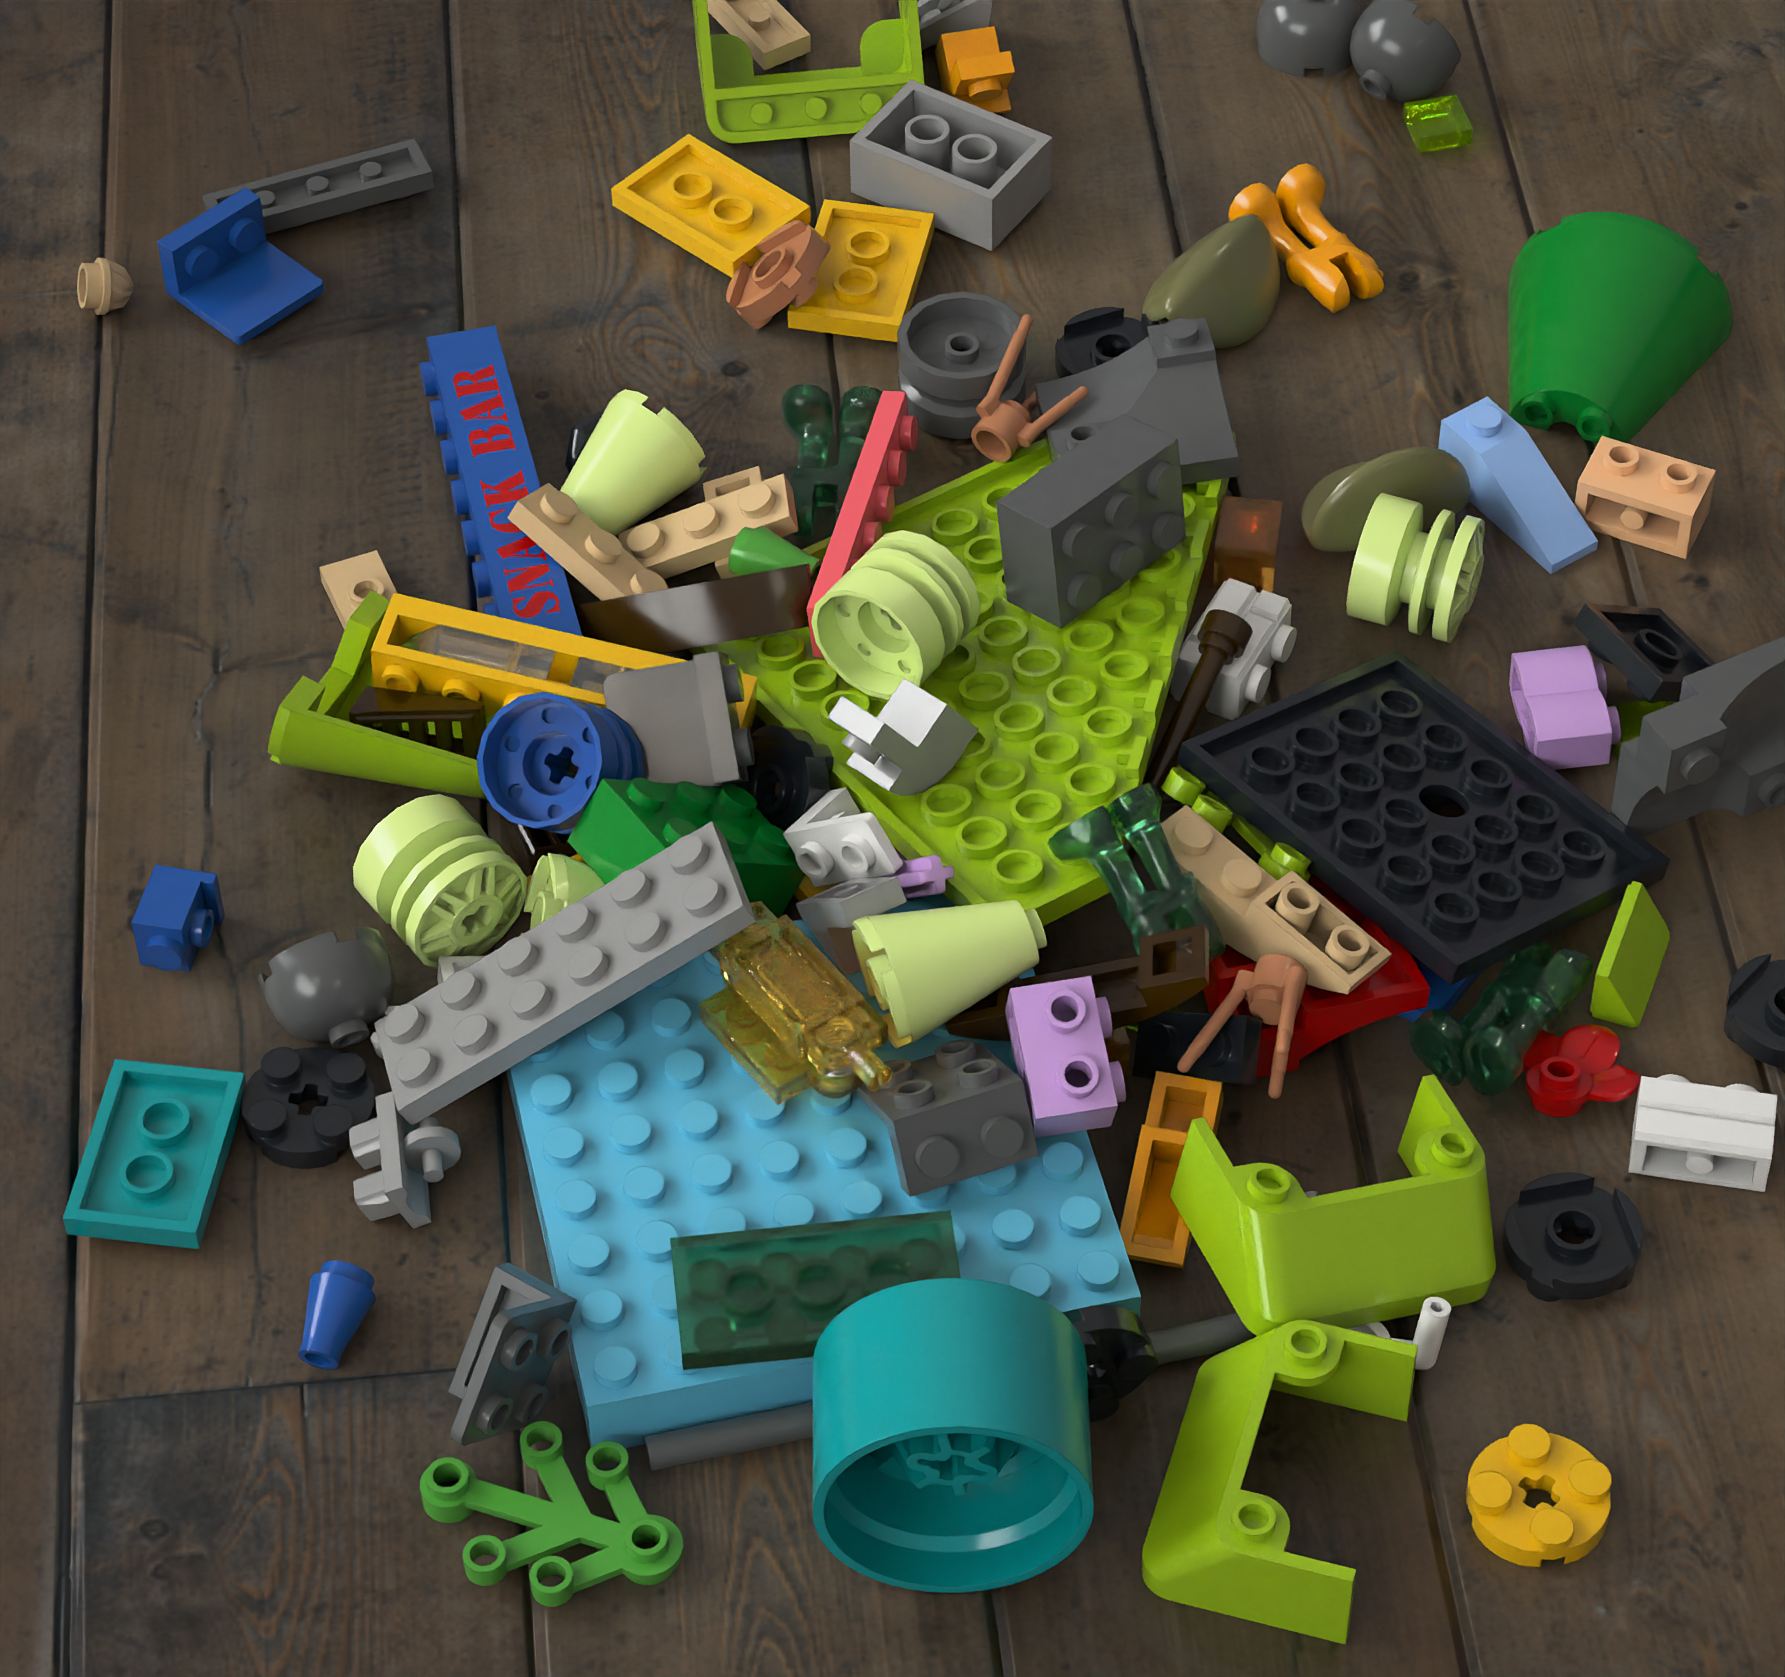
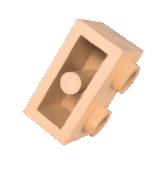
(1644, 496)

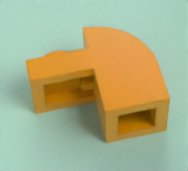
(975, 68)

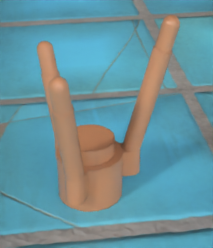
(1008, 423)
(1274, 996)

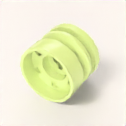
(1415, 567)
(895, 613)
(439, 879)

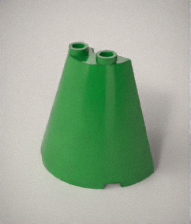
(1608, 323)

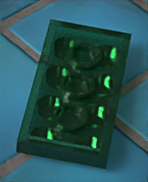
(780, 1287)

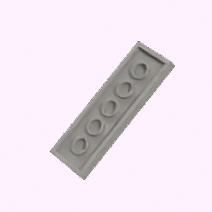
(563, 973)

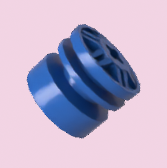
(530, 752)

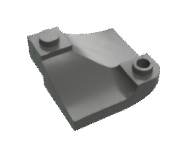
(1163, 382)
(1711, 747)

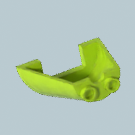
(316, 731)

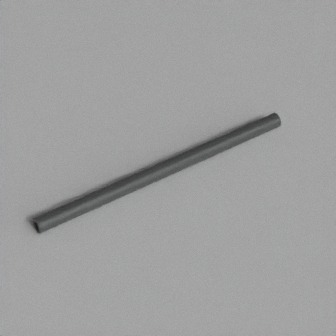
(796, 1421)

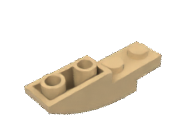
(1272, 915)

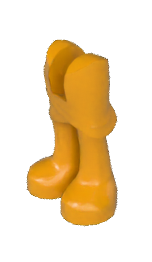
(1334, 262)

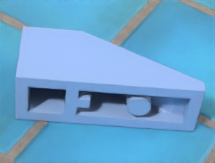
(1516, 485)

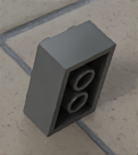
(1091, 520)

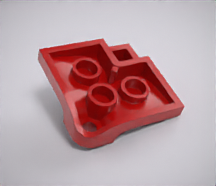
(1326, 1013)

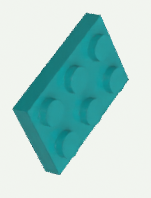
(155, 1154)

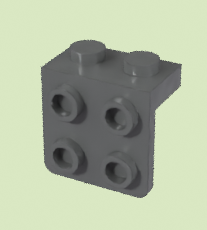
(686, 719)
(953, 1116)
(509, 1355)

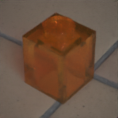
(1248, 542)

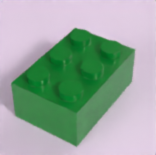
(641, 817)

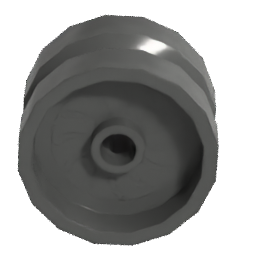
(951, 356)

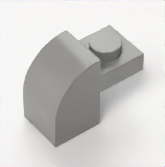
(909, 741)

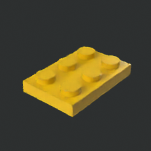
(707, 204)
(869, 271)

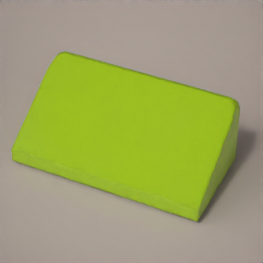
(1630, 960)

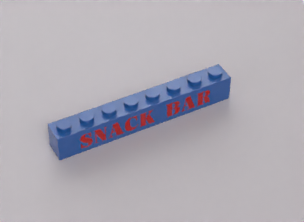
(493, 472)

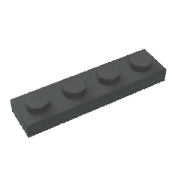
(337, 186)

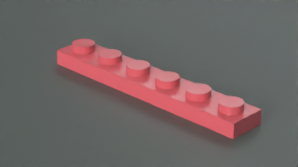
(870, 494)

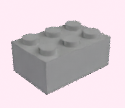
(953, 162)

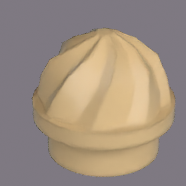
(103, 286)

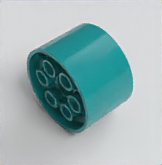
(951, 1436)

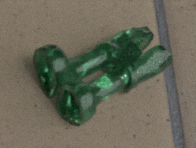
(810, 418)
(1145, 912)
(1524, 998)

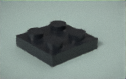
(1643, 647)

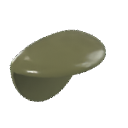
(1226, 279)
(1341, 502)

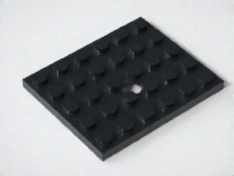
(1344, 784)

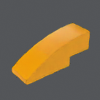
(1150, 1221)

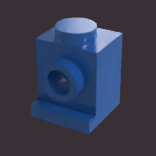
(176, 917)

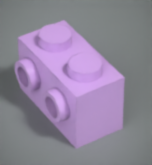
(1063, 1055)

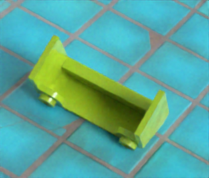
(804, 103)
(1350, 1251)
(1227, 1544)

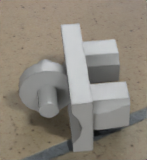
(408, 1161)

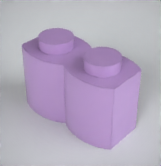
(1563, 706)

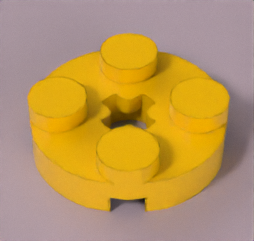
(1543, 1462)

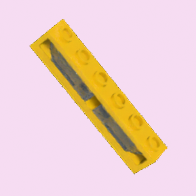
(497, 659)

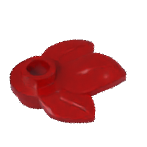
(1576, 1069)

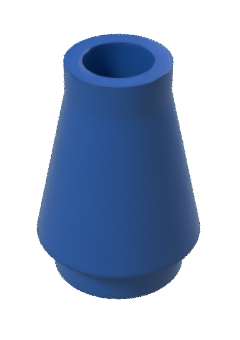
(334, 1311)

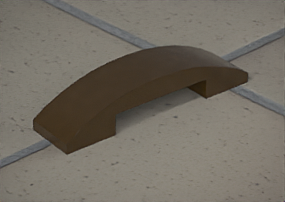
(702, 611)
(1138, 987)

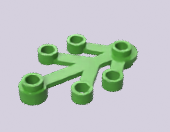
(556, 1523)

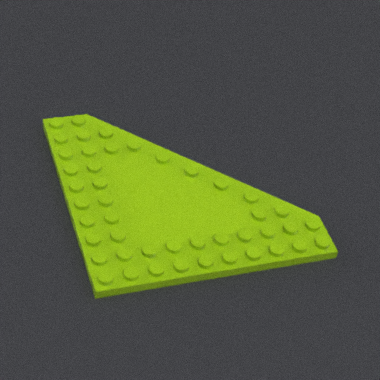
(1056, 709)

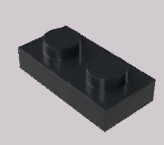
(1227, 1059)

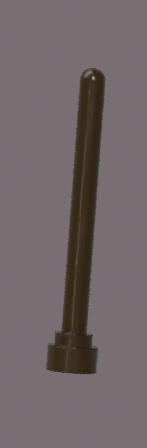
(1221, 640)

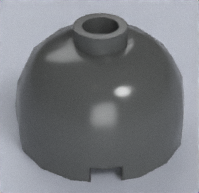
(1307, 34)
(1401, 53)
(331, 987)

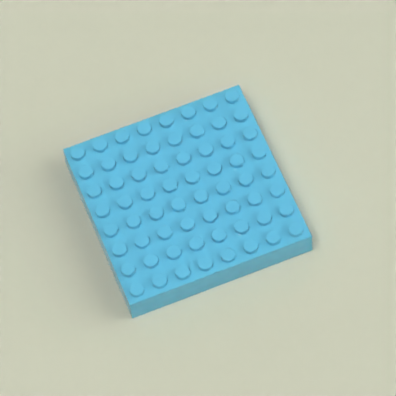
(661, 1135)

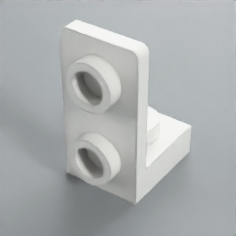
(840, 842)

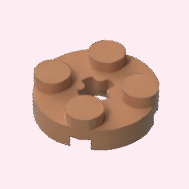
(780, 275)

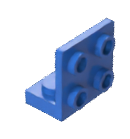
(231, 272)

